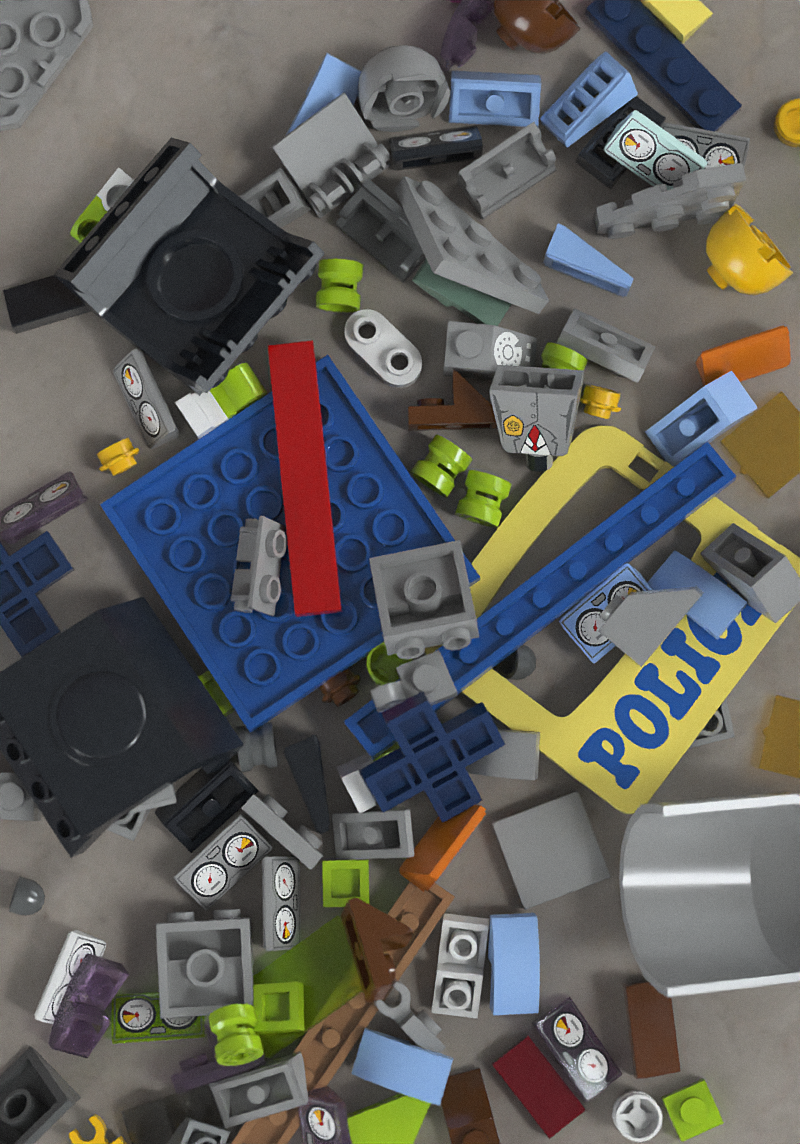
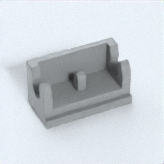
(507, 171)

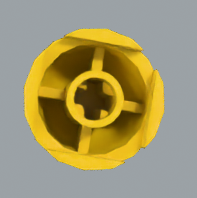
(744, 255)

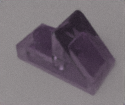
(199, 1071)

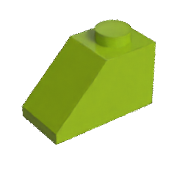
(388, 1121)

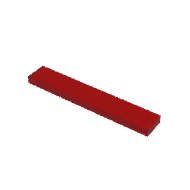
(304, 479)

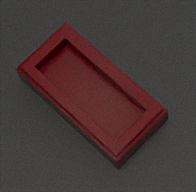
(538, 1086)

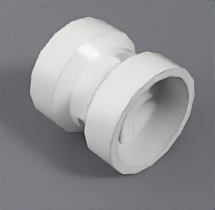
(639, 1123)

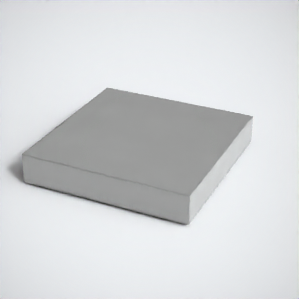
(551, 850)

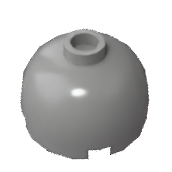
(401, 87)

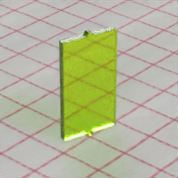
(327, 974)

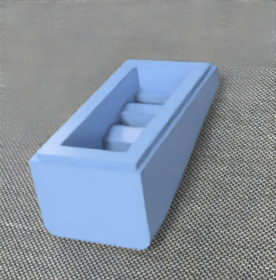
(602, 77)
(580, 260)

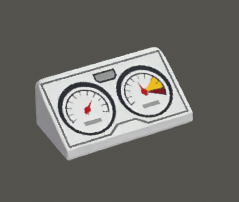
(69, 959)

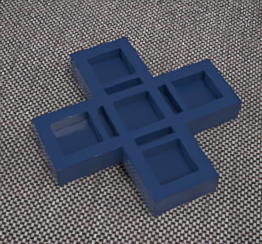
(21, 580)
(432, 756)

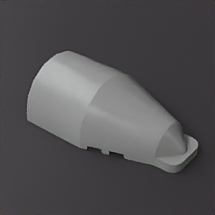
(713, 892)

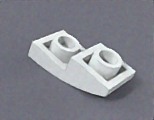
(460, 965)

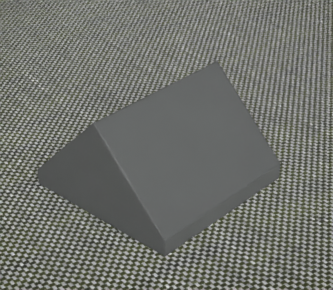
(32, 1099)

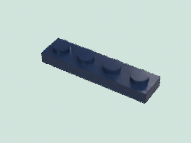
(665, 62)

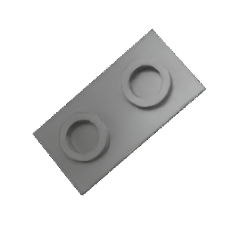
(263, 545)

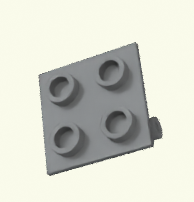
(331, 155)

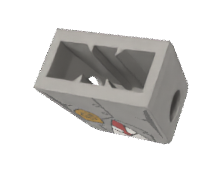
(536, 411)

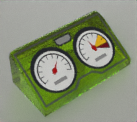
(138, 1020)

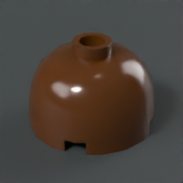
(534, 24)

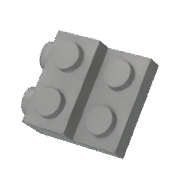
(424, 599)
(204, 962)

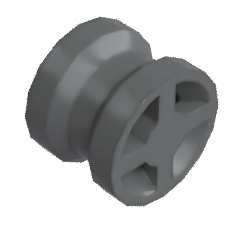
(258, 747)

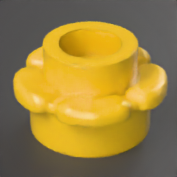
(600, 401)
(118, 457)

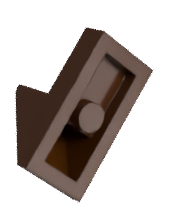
(468, 410)
(369, 936)
(468, 1109)

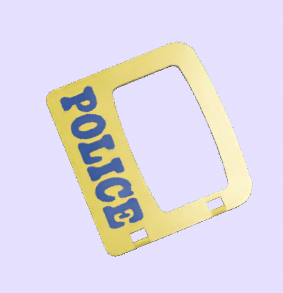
(638, 717)

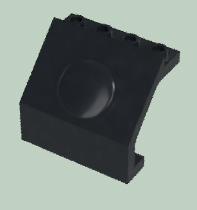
(187, 268)
(107, 721)

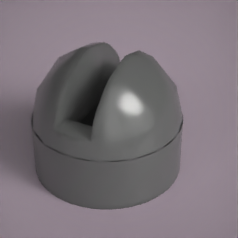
(518, 664)
(27, 897)

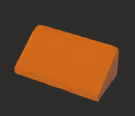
(747, 356)
(439, 847)

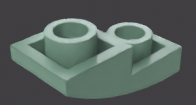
(471, 302)

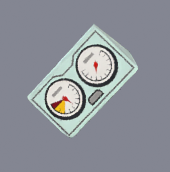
(651, 151)

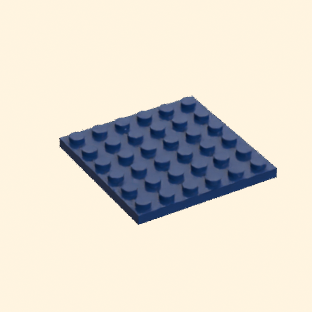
(186, 534)

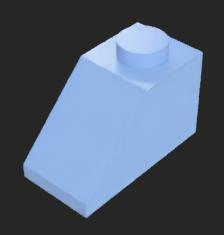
(701, 418)

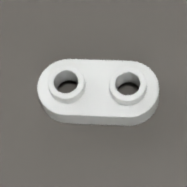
(382, 348)

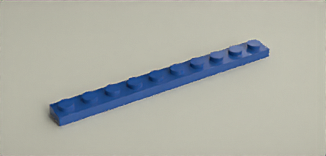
(568, 579)

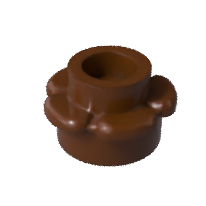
(340, 688)

